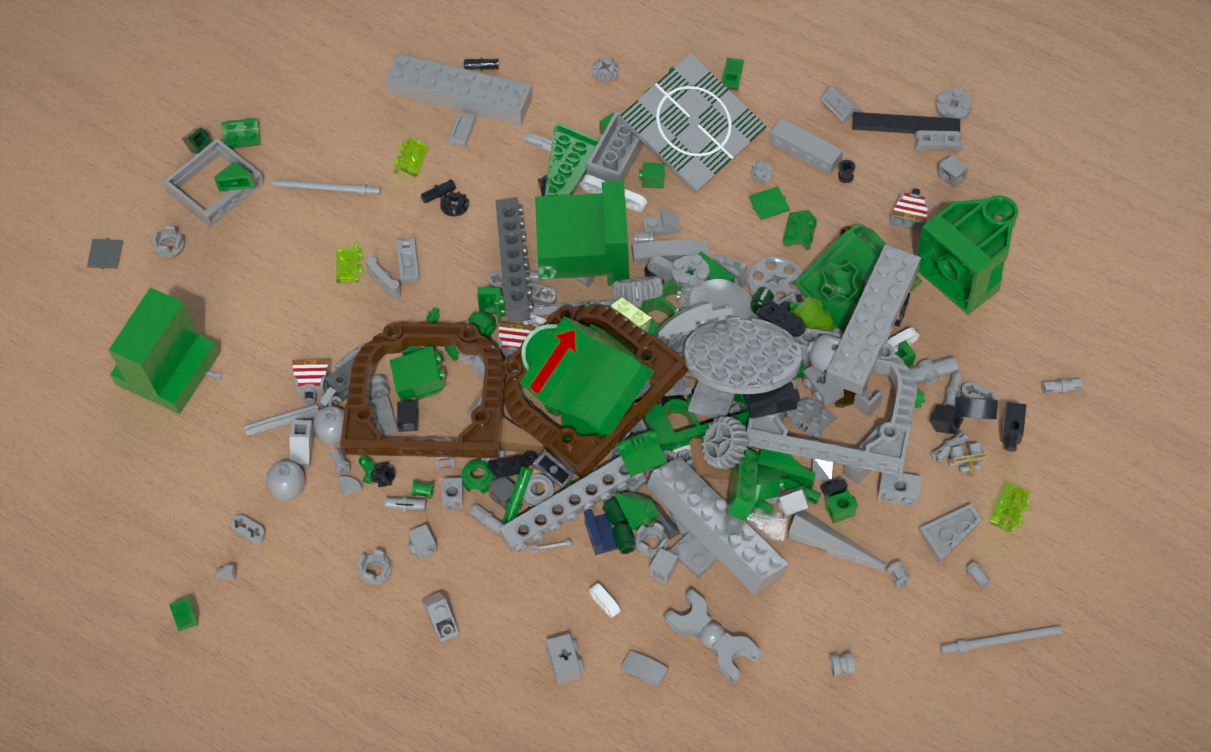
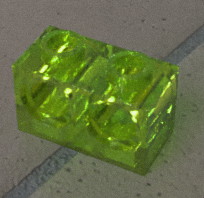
(1008, 507)

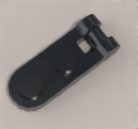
(782, 318)

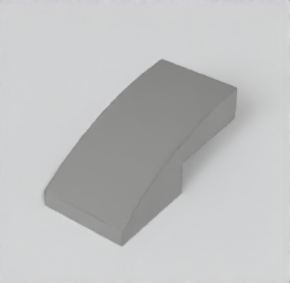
(384, 417)
(645, 668)

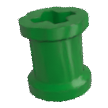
(422, 489)

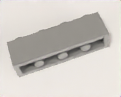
(806, 146)

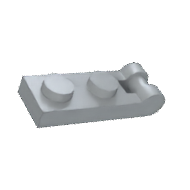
(407, 260)

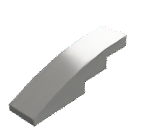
(668, 249)

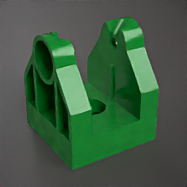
(967, 249)

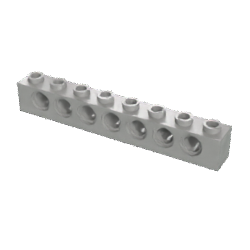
(517, 542)

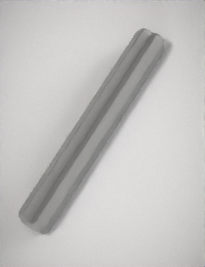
(280, 420)

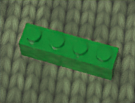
(743, 486)

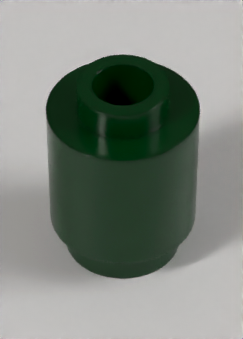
(759, 299)
(614, 512)
(624, 538)

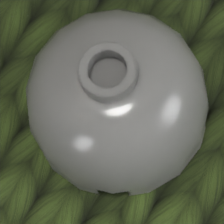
(823, 351)
(328, 425)
(285, 480)

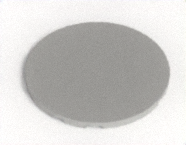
(742, 355)

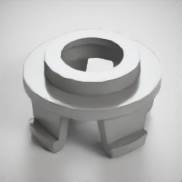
(169, 235)
(533, 500)
(644, 533)
(377, 558)

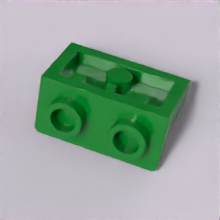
(241, 133)

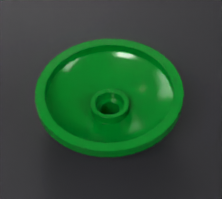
(535, 342)

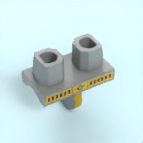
(976, 454)

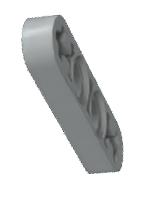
(546, 291)

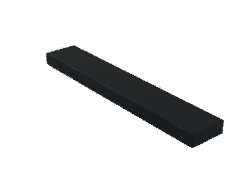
(902, 123)

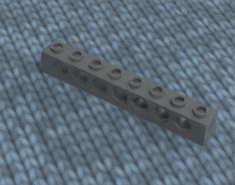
(512, 260)

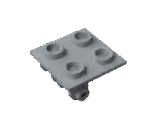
(811, 416)

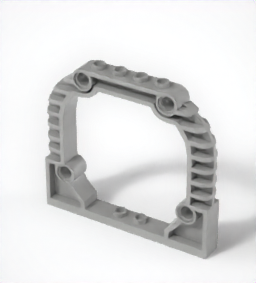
(882, 455)

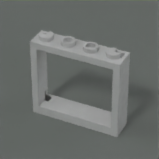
(195, 165)

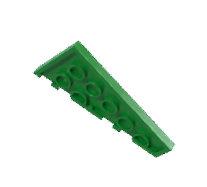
(568, 159)

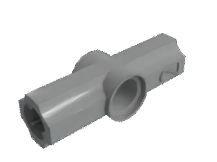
(931, 371)

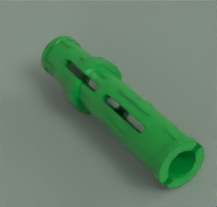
(514, 504)

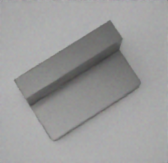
(840, 103)

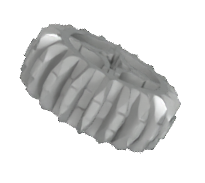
(638, 288)
(724, 442)

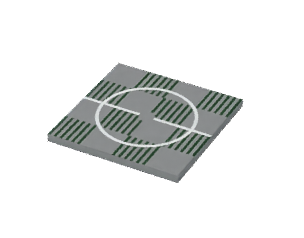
(692, 122)

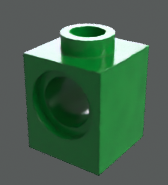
(837, 513)

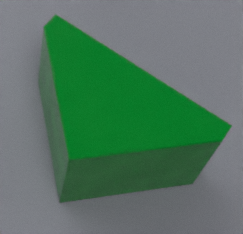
(234, 178)

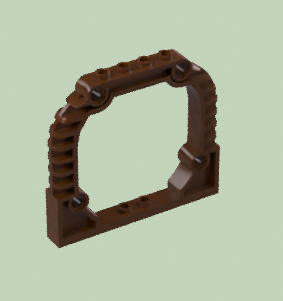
(477, 441)
(586, 452)

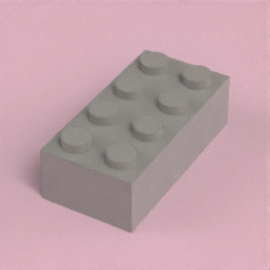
(614, 152)

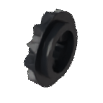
(454, 210)

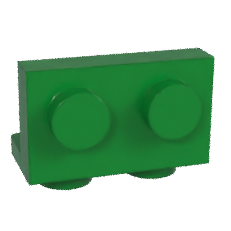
(800, 229)
(491, 301)

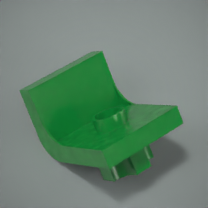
(844, 273)

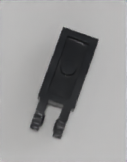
(511, 465)

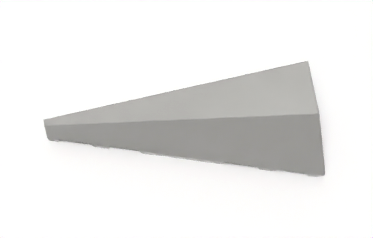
(814, 532)

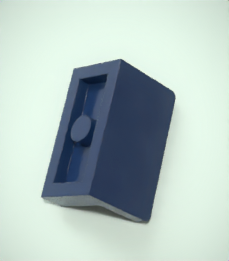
(599, 532)

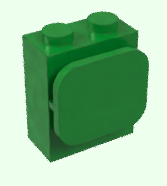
(418, 374)

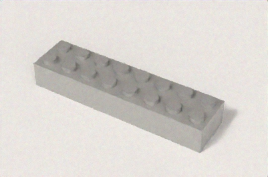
(459, 89)
(873, 320)
(725, 536)

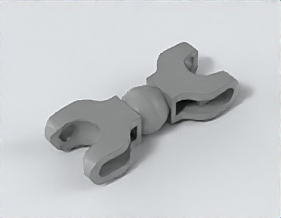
(712, 636)

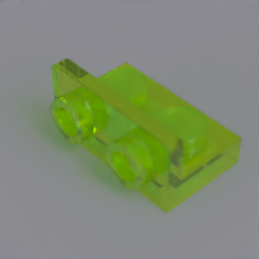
(411, 157)
(348, 264)

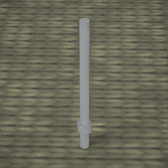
(361, 189)
(962, 645)

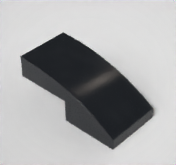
(977, 407)

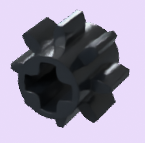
(382, 475)

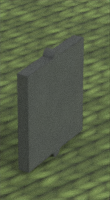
(105, 253)

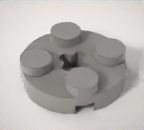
(957, 97)
(687, 263)

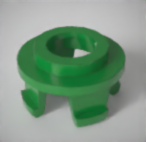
(476, 484)

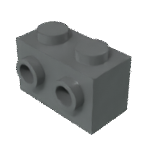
(340, 380)

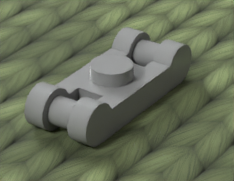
(938, 140)
(383, 278)

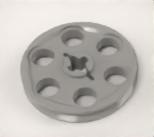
(776, 274)

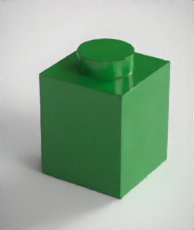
(652, 175)

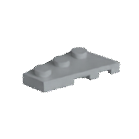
(949, 531)

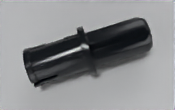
(481, 64)
(438, 191)

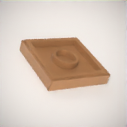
(701, 466)

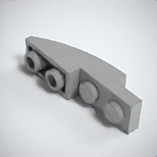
(685, 320)

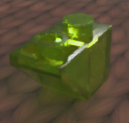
(813, 315)

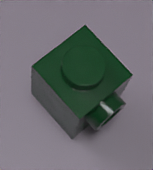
(196, 140)

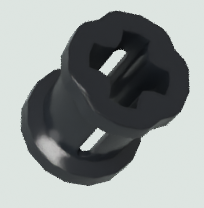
(846, 171)

